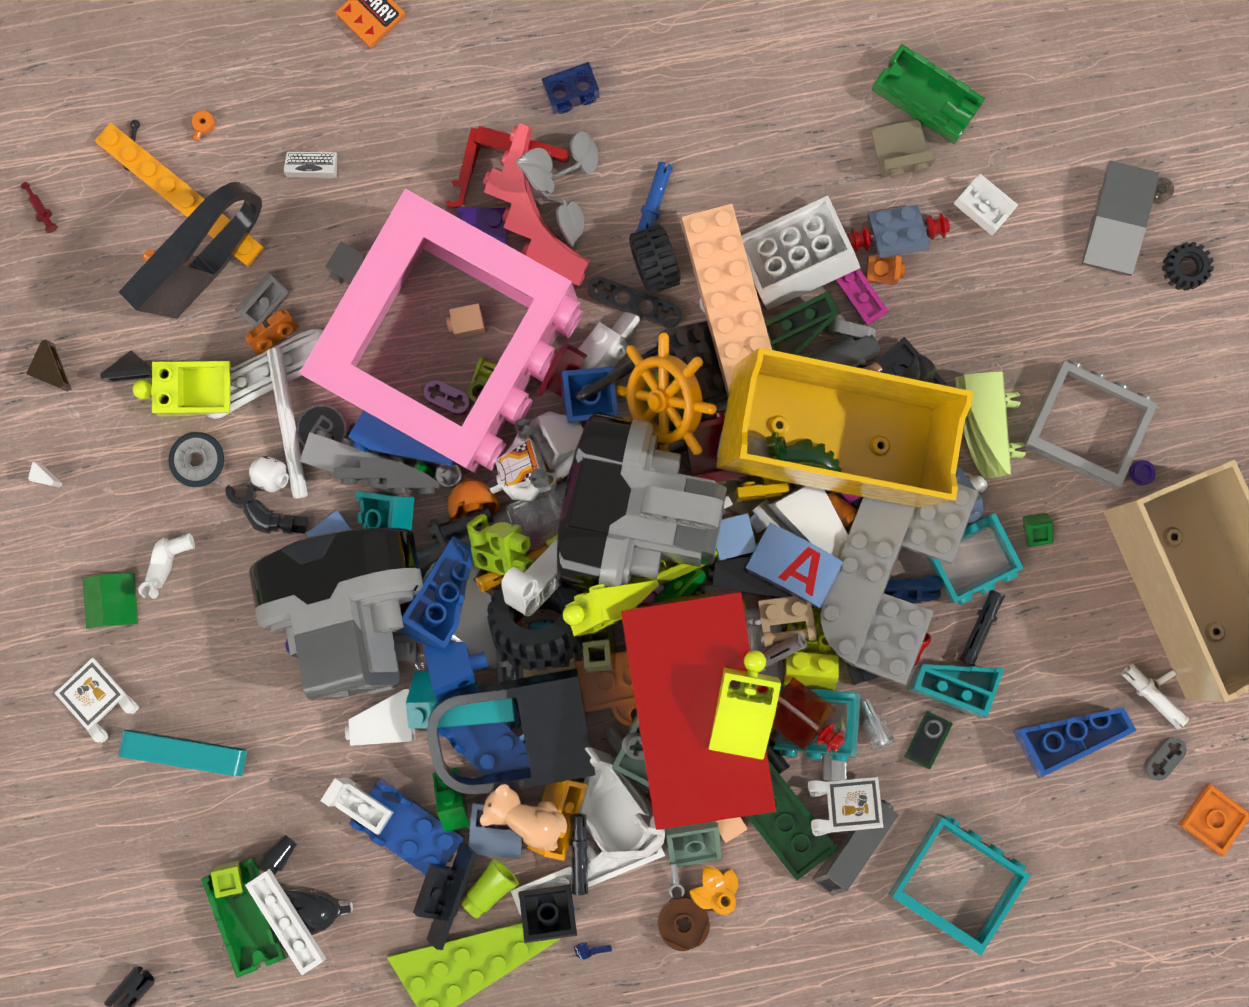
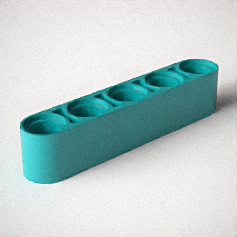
(182, 753)

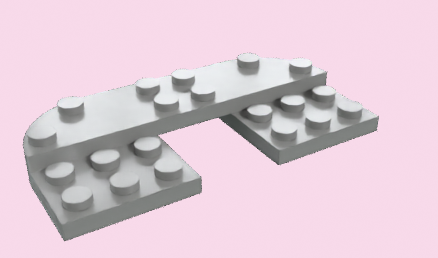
(856, 616)

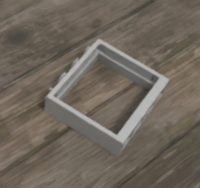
(1070, 460)

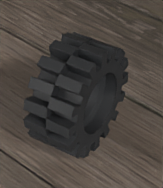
(1200, 258)

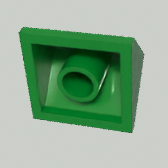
(110, 600)

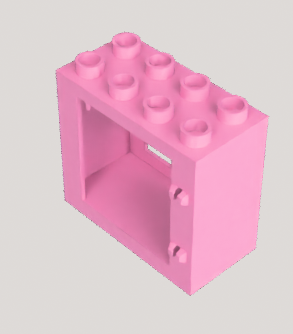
(407, 232)

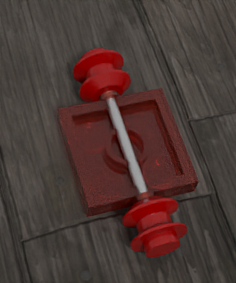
(803, 715)

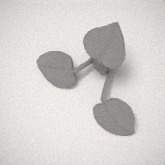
(537, 168)

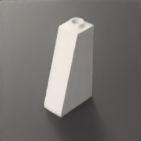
(812, 518)

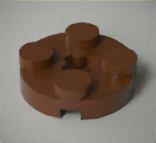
(690, 937)

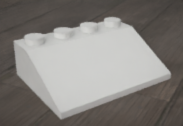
(798, 253)

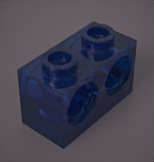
(567, 82)

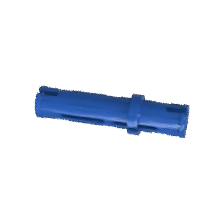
(650, 210)

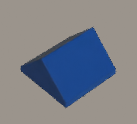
(602, 401)

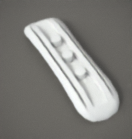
(254, 376)

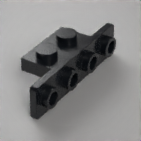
(442, 894)

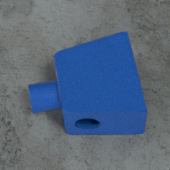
(452, 667)

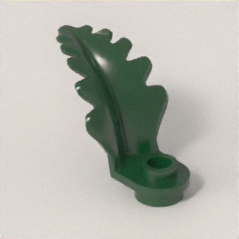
(801, 453)

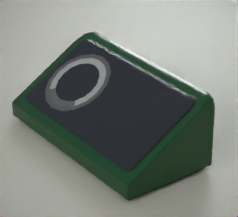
(928, 740)

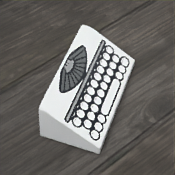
(311, 164)

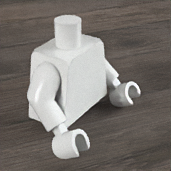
(556, 442)

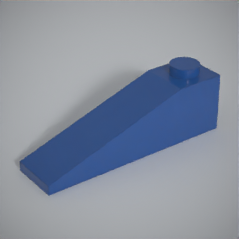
(384, 439)

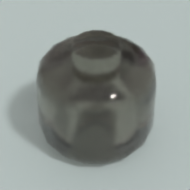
(1163, 191)

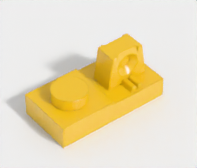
(769, 489)

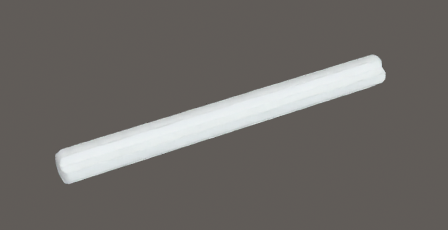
(287, 422)

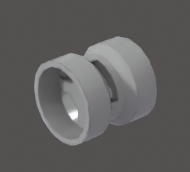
(445, 474)

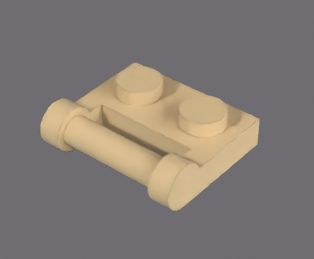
(784, 611)

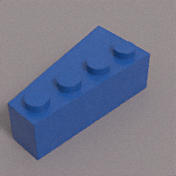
(1068, 740)

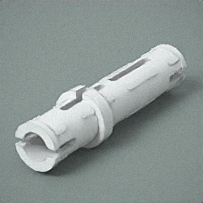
(1147, 688)

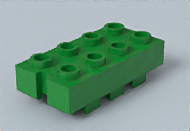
(928, 93)
(243, 926)

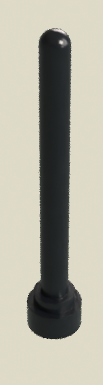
(612, 377)

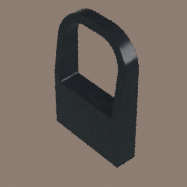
(176, 277)
(551, 725)

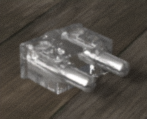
(875, 727)

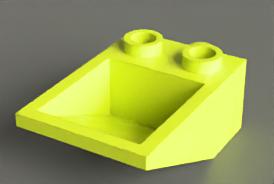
(191, 388)
(604, 605)
(744, 714)

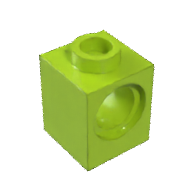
(227, 879)

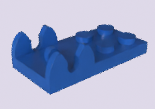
(489, 747)
(411, 830)

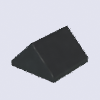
(547, 913)

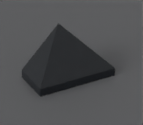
(127, 368)

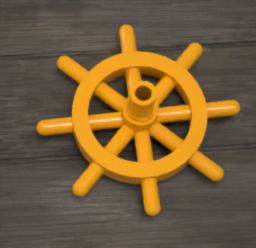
(665, 398)

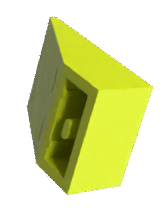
(816, 664)

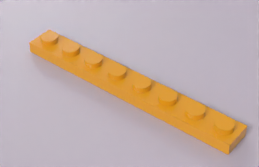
(167, 184)

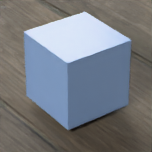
(735, 538)

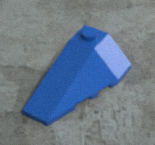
(436, 609)

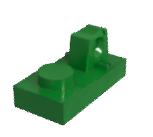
(682, 586)

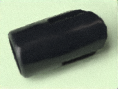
(131, 989)

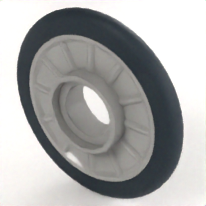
(180, 459)

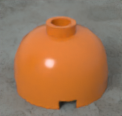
(470, 497)

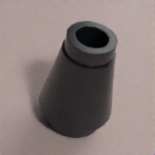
(278, 854)

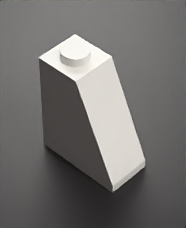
(381, 723)

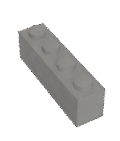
(330, 454)

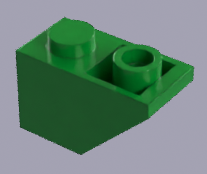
(450, 805)

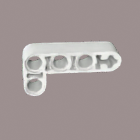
(531, 589)

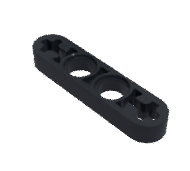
(636, 298)

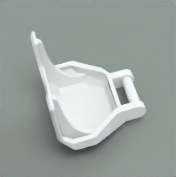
(617, 815)

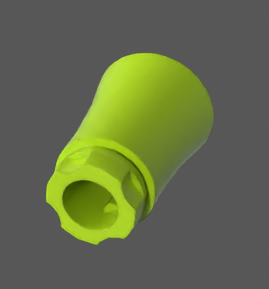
(489, 889)

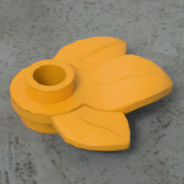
(714, 888)

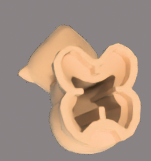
(536, 825)

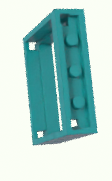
(999, 911)

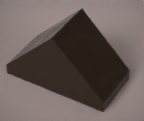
(48, 366)

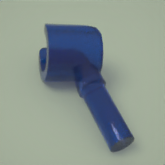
(583, 952)

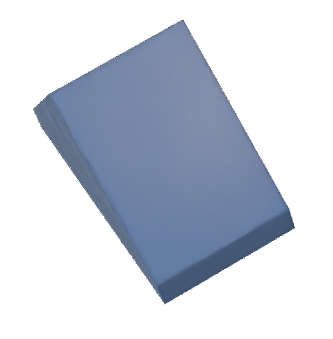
(332, 523)

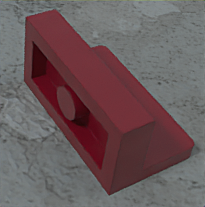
(565, 359)

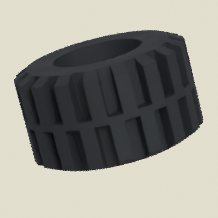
(654, 259)

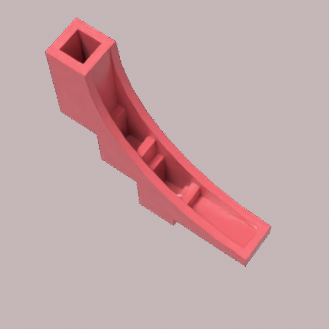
(524, 217)

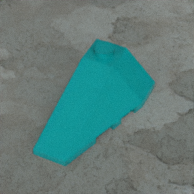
(422, 700)

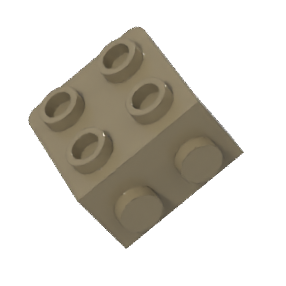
(901, 149)

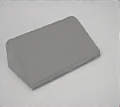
(262, 300)

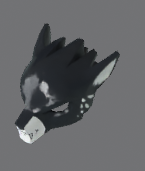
(317, 908)

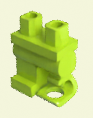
(500, 544)

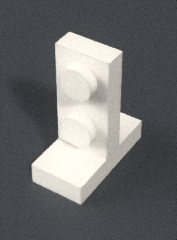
(357, 804)

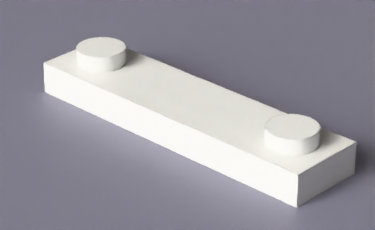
(285, 922)

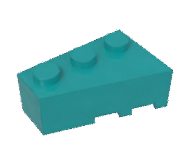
(958, 687)

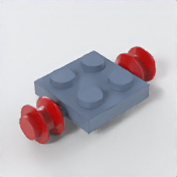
(898, 231)

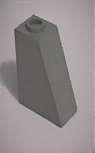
(852, 854)

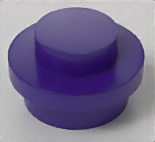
(1142, 472)

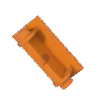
(263, 338)

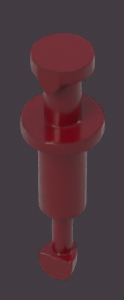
(42, 213)

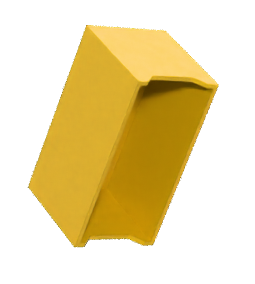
(849, 414)

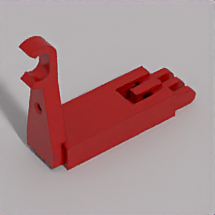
(498, 142)

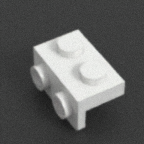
(985, 204)
(603, 348)

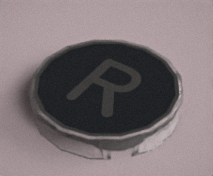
(321, 418)

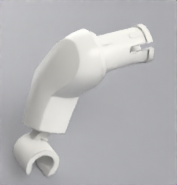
(162, 562)

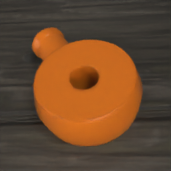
(200, 128)

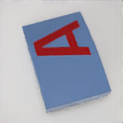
(794, 565)

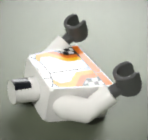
(521, 467)

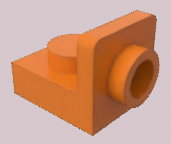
(885, 270)

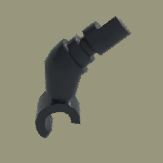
(262, 518)

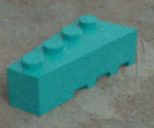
(385, 510)

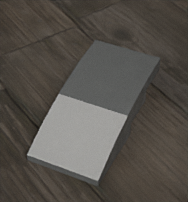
(1120, 218)

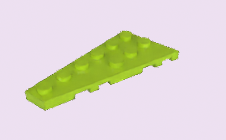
(463, 965)

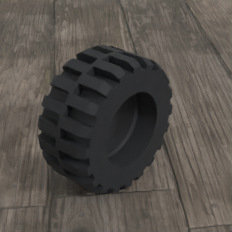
(533, 647)

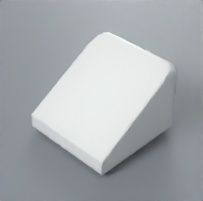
(626, 325)
(42, 475)

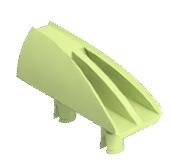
(987, 423)

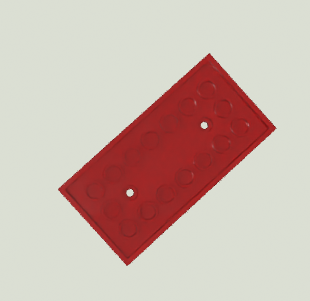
(676, 675)

